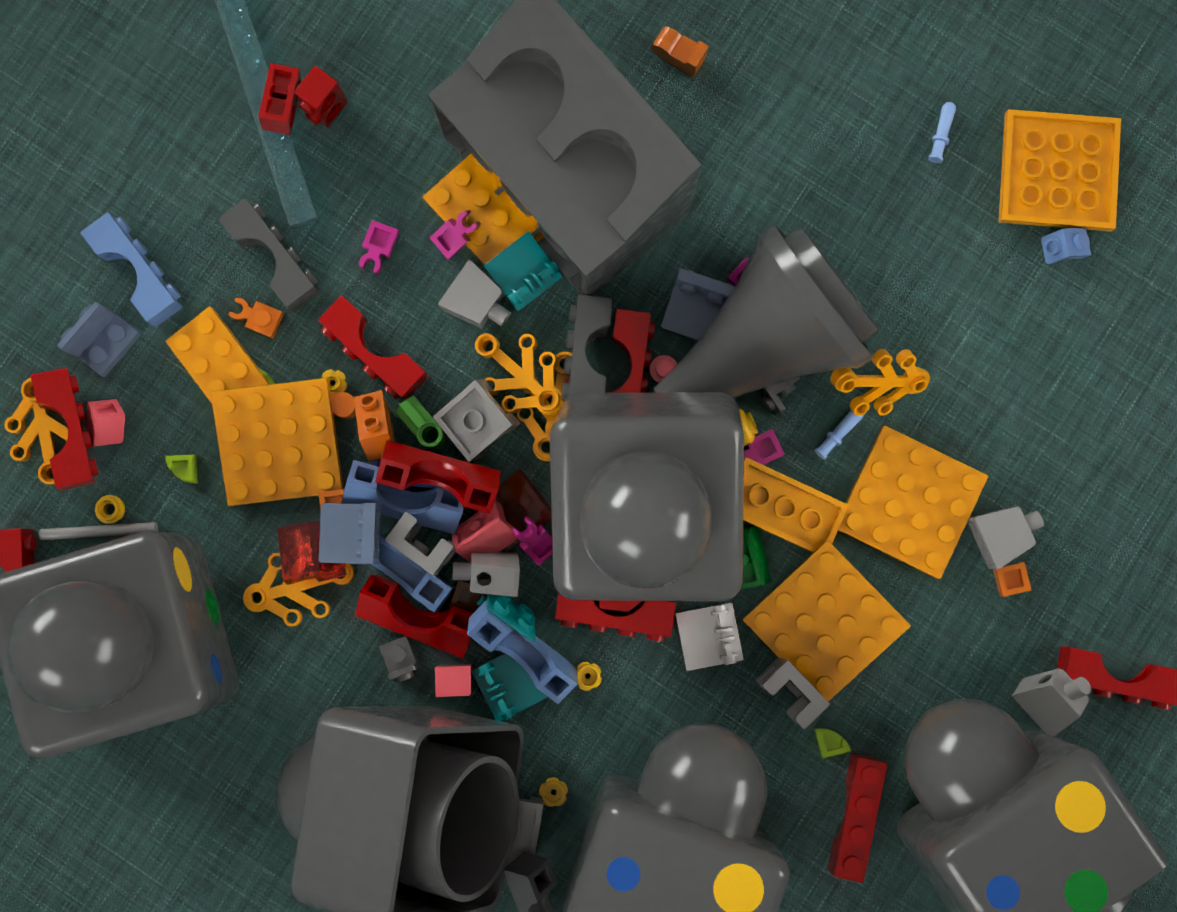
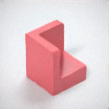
(105, 422)
(453, 680)

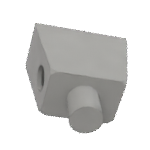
(474, 298)
(1004, 534)
(500, 577)
(1053, 699)

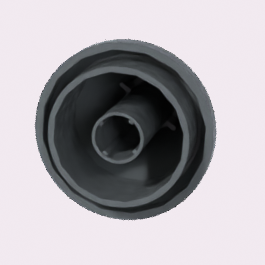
(778, 323)

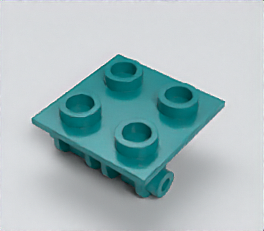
(523, 271)
(516, 616)
(506, 687)

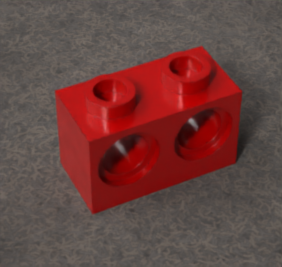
(320, 97)
(279, 100)

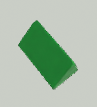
(754, 560)

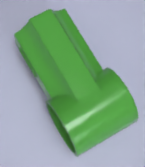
(420, 423)

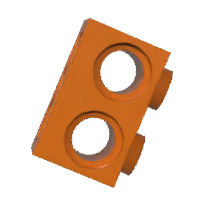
(373, 423)

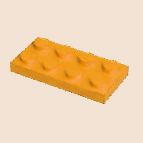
(214, 355)
(789, 507)

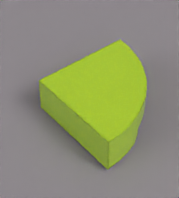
(183, 467)
(830, 742)

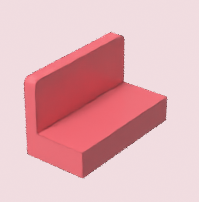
(483, 533)

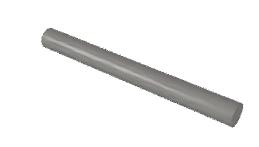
(96, 531)

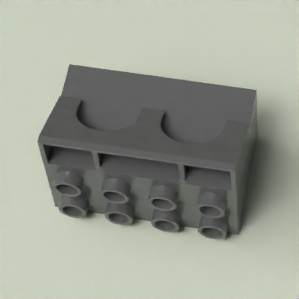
(568, 142)

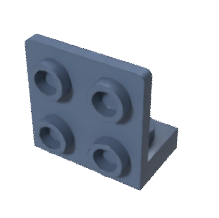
(694, 304)
(99, 338)
(350, 533)

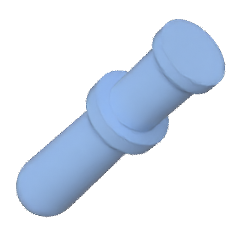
(941, 138)
(834, 438)

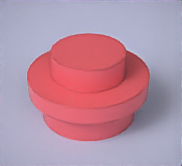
(661, 367)

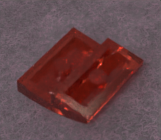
(522, 500)
(301, 554)

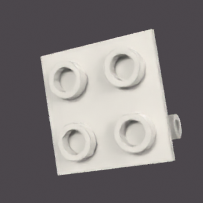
(709, 636)

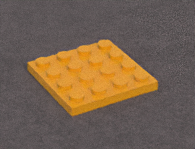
(1060, 170)
(473, 189)
(277, 441)
(911, 502)
(826, 620)

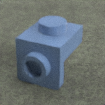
(1066, 244)

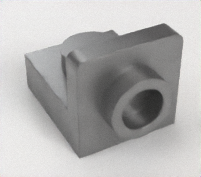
(770, 396)
(399, 659)

